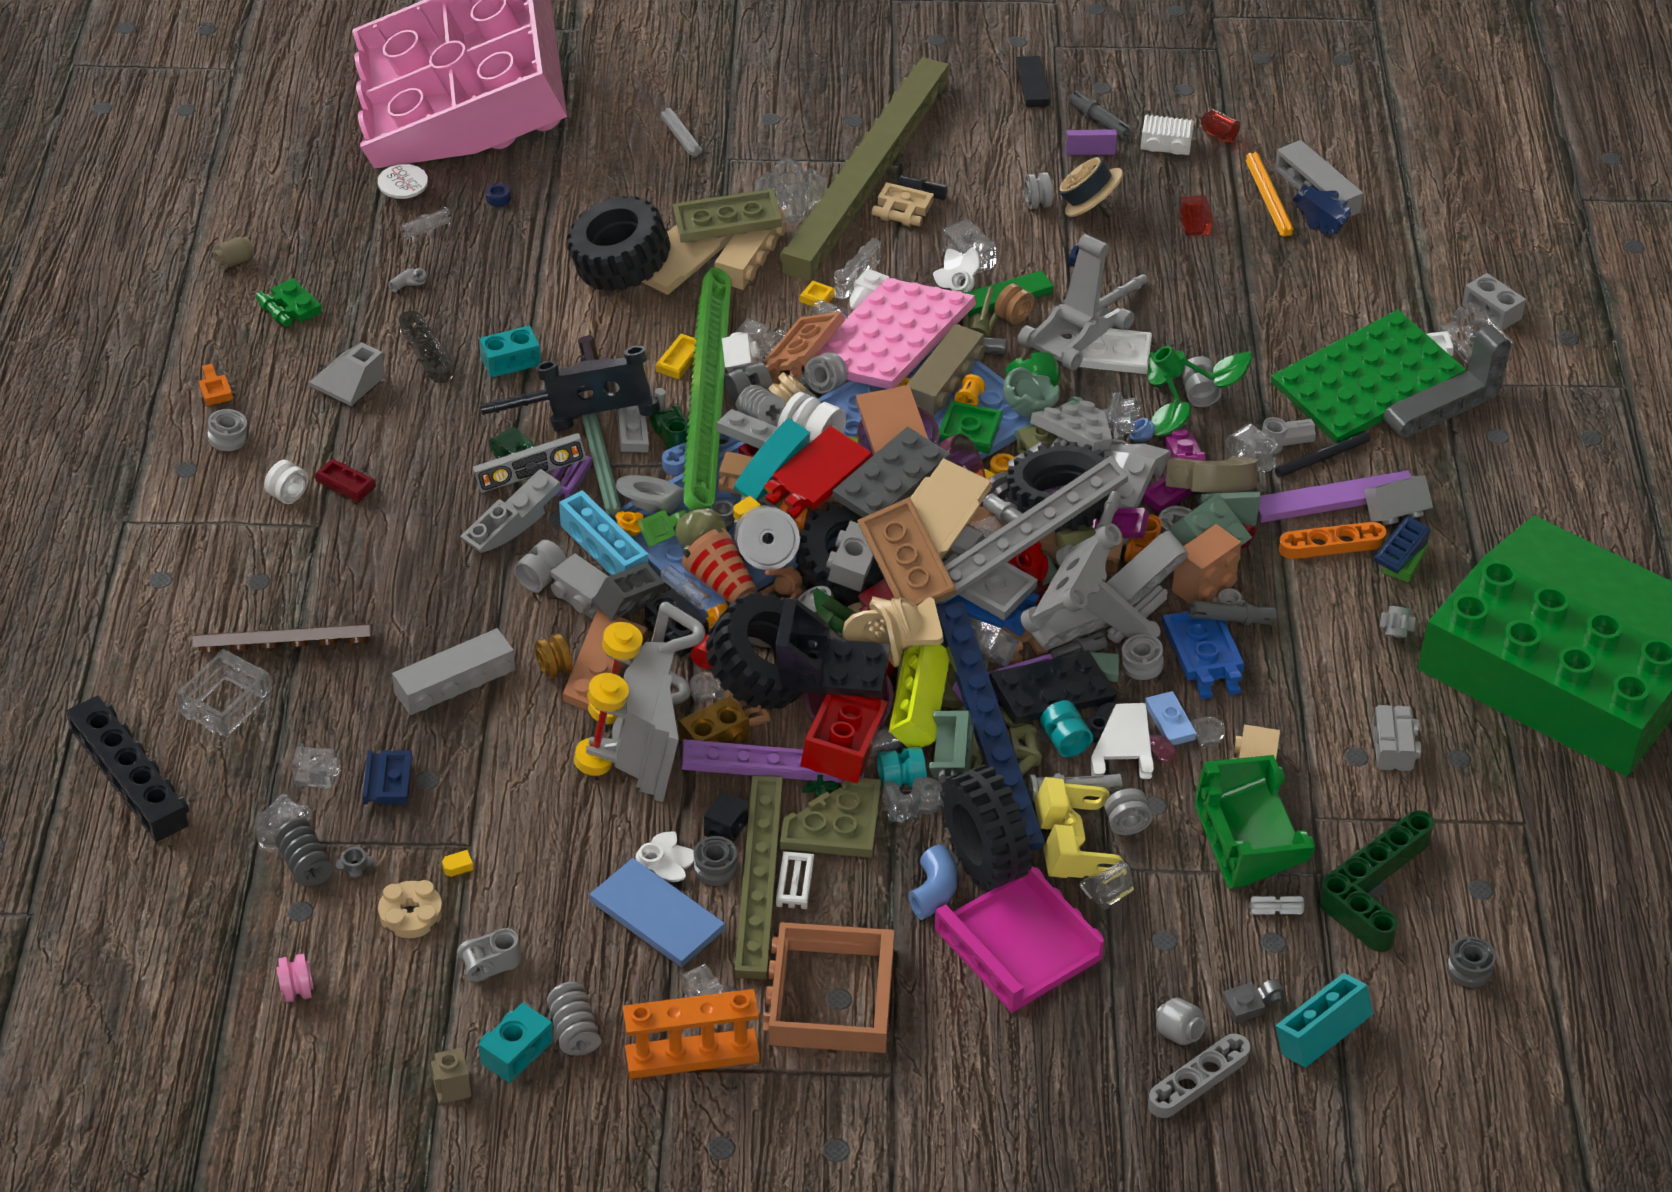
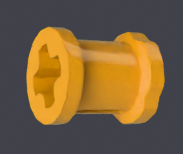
(970, 391)

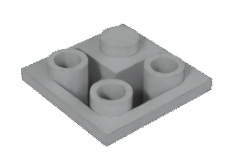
(351, 374)

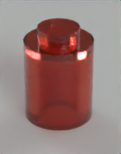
(1220, 125)

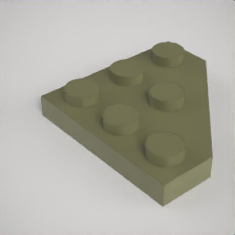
(836, 821)

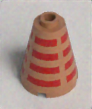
(719, 566)

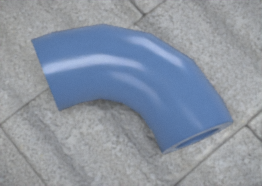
(940, 882)

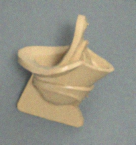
(896, 624)

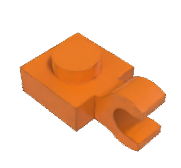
(213, 387)

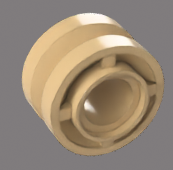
(787, 387)

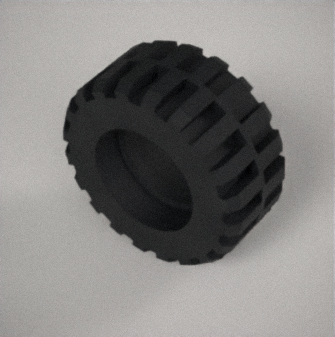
(618, 243)
(735, 660)

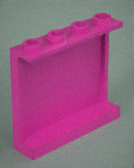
(1021, 939)

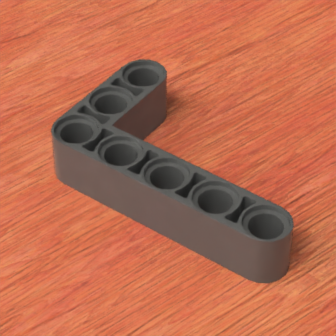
(1458, 393)

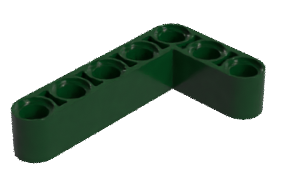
(1347, 886)

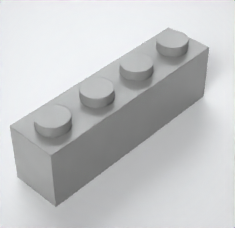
(1304, 166)
(453, 671)

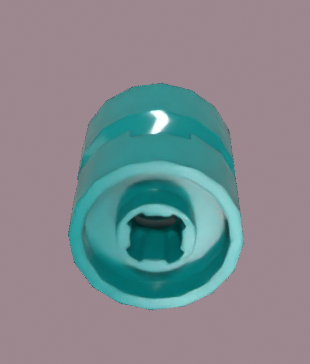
(1066, 728)
(901, 767)

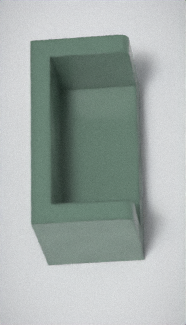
(953, 742)

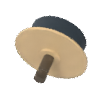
(1089, 187)

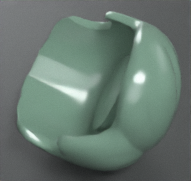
(1029, 392)

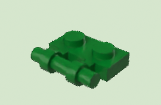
(295, 300)

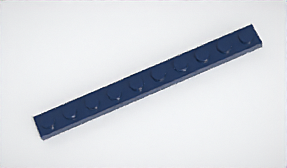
(983, 706)

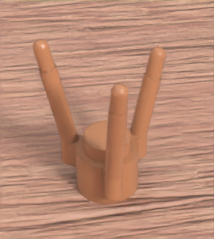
(785, 583)

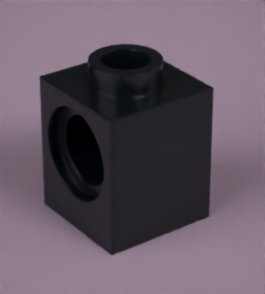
(726, 817)

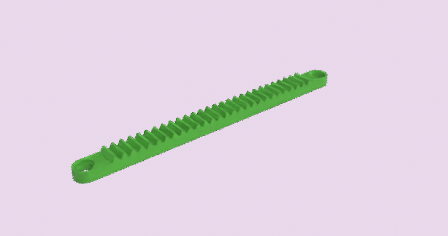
(706, 391)

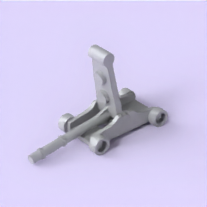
(1083, 310)
(1081, 583)

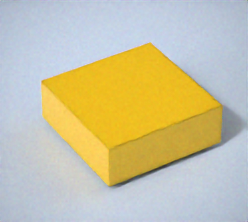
(817, 291)

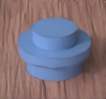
(1143, 431)

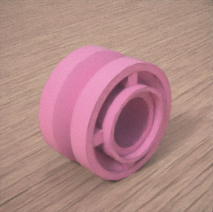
(294, 978)

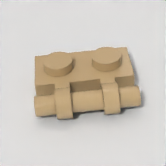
(902, 198)

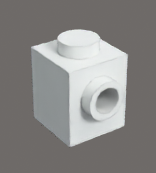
(739, 351)

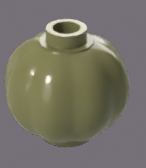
(695, 524)

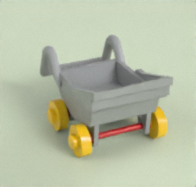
(639, 703)

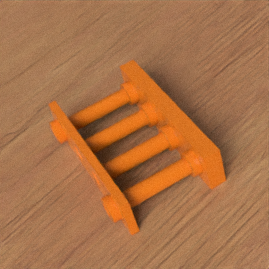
(692, 1052)

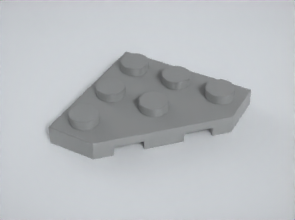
(1076, 423)

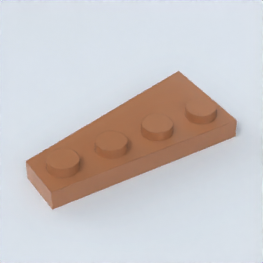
(592, 660)

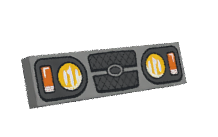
(528, 462)

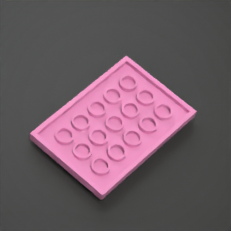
(896, 330)

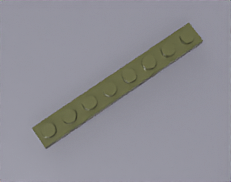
(759, 878)

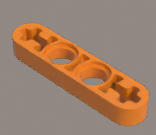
(1293, 545)

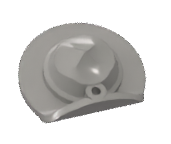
(650, 492)

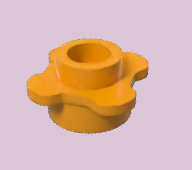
(628, 522)

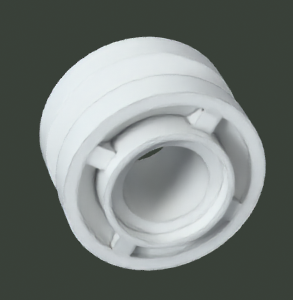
(286, 481)

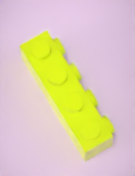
(919, 694)

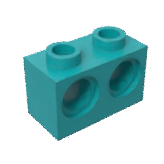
(510, 351)

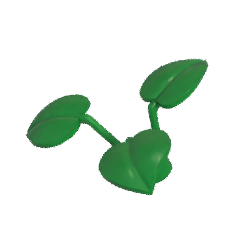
(1170, 364)

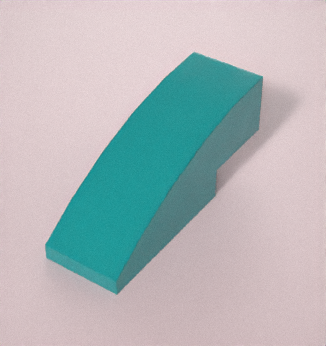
(774, 453)

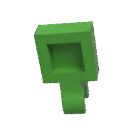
(659, 526)

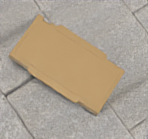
(684, 260)
(949, 502)

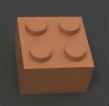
(1209, 566)

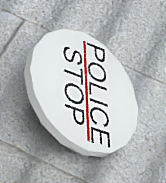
(402, 181)

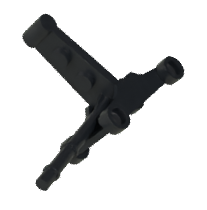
(590, 374)

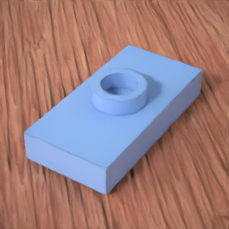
(1170, 718)

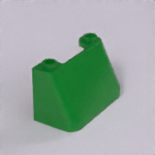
(1247, 820)

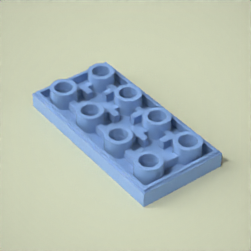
(657, 912)

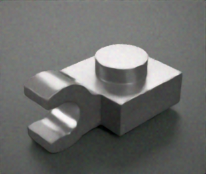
(1248, 1002)

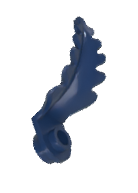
(1322, 209)

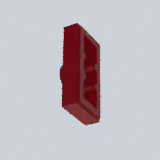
(345, 480)

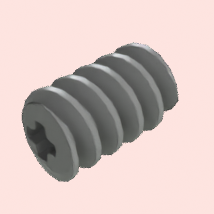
(760, 404)
(573, 1019)

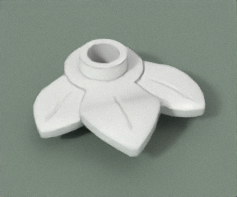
(957, 268)
(666, 857)

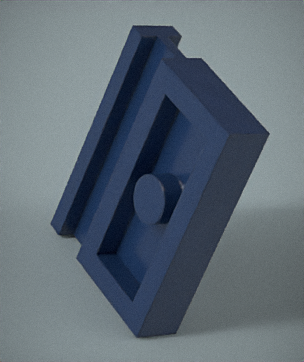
(387, 777)

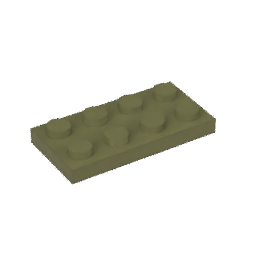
(727, 215)

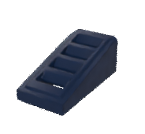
(1411, 531)

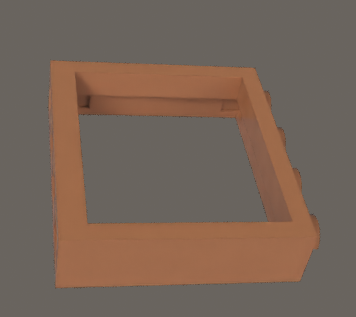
(829, 940)

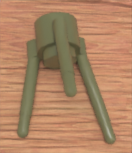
(980, 322)

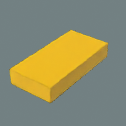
(677, 357)

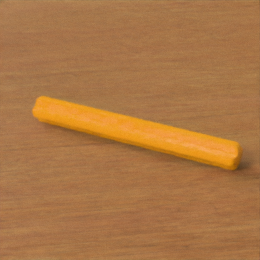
(1269, 194)

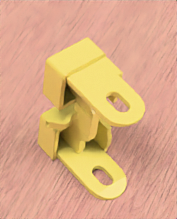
(1067, 834)

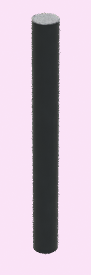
(1322, 454)

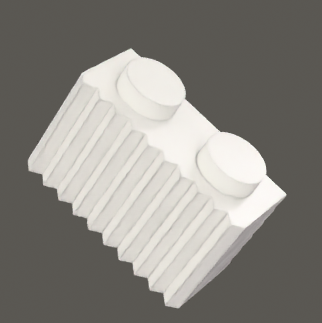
(1167, 135)

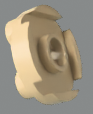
(406, 894)

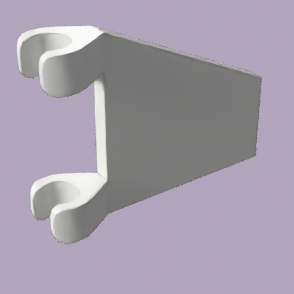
(1125, 738)

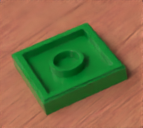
(975, 422)

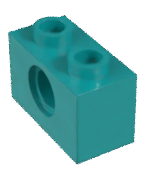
(515, 1042)

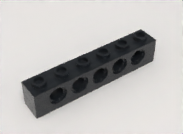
(128, 768)

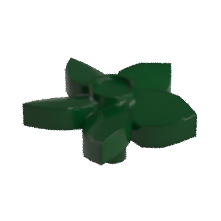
(820, 786)

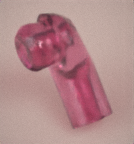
(1162, 747)

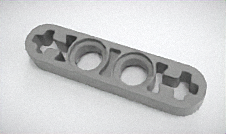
(1203, 1079)

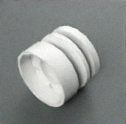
(813, 414)

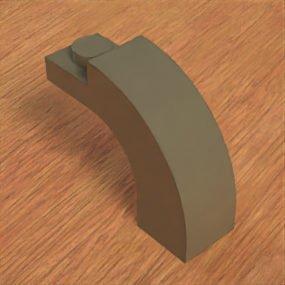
(1224, 476)

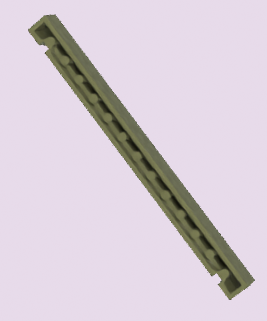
(864, 169)

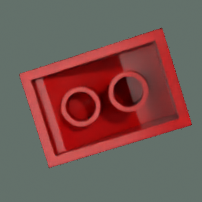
(843, 736)

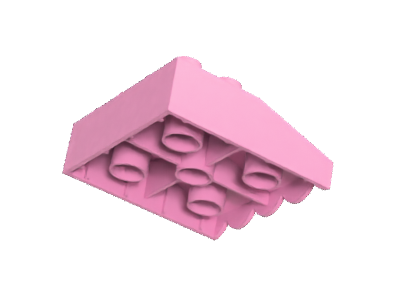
(456, 78)

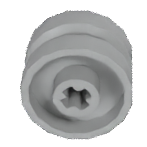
(770, 554)

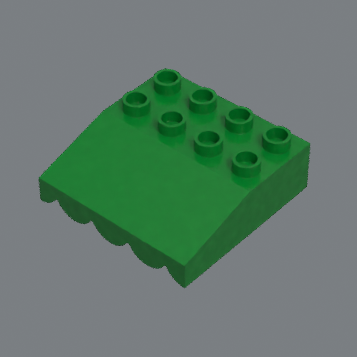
(1561, 643)

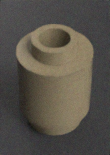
(233, 252)

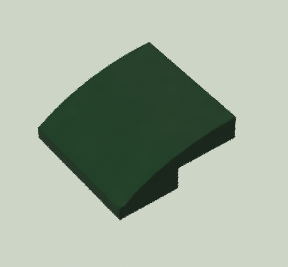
(831, 610)

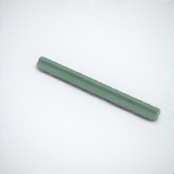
(601, 464)

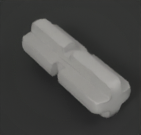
(1285, 905)

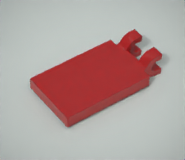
(816, 471)

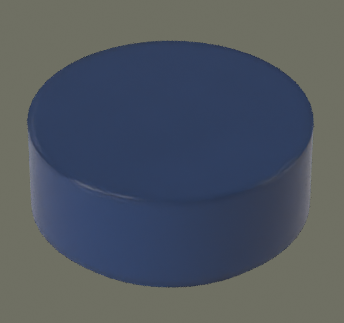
(498, 195)

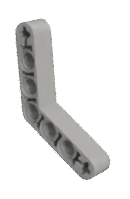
(1131, 583)

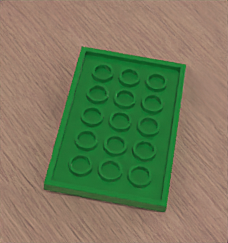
(1364, 374)

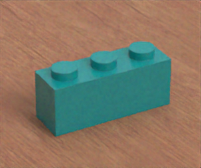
(1324, 1020)

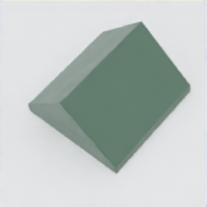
(1243, 504)

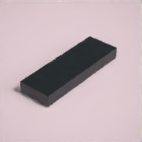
(1032, 81)

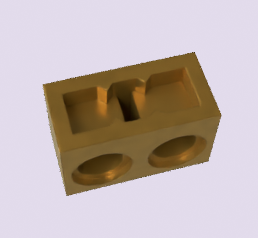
(716, 723)

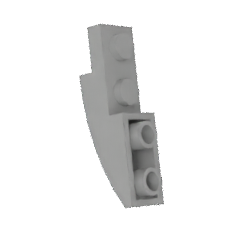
(510, 518)

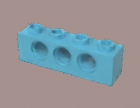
(600, 534)

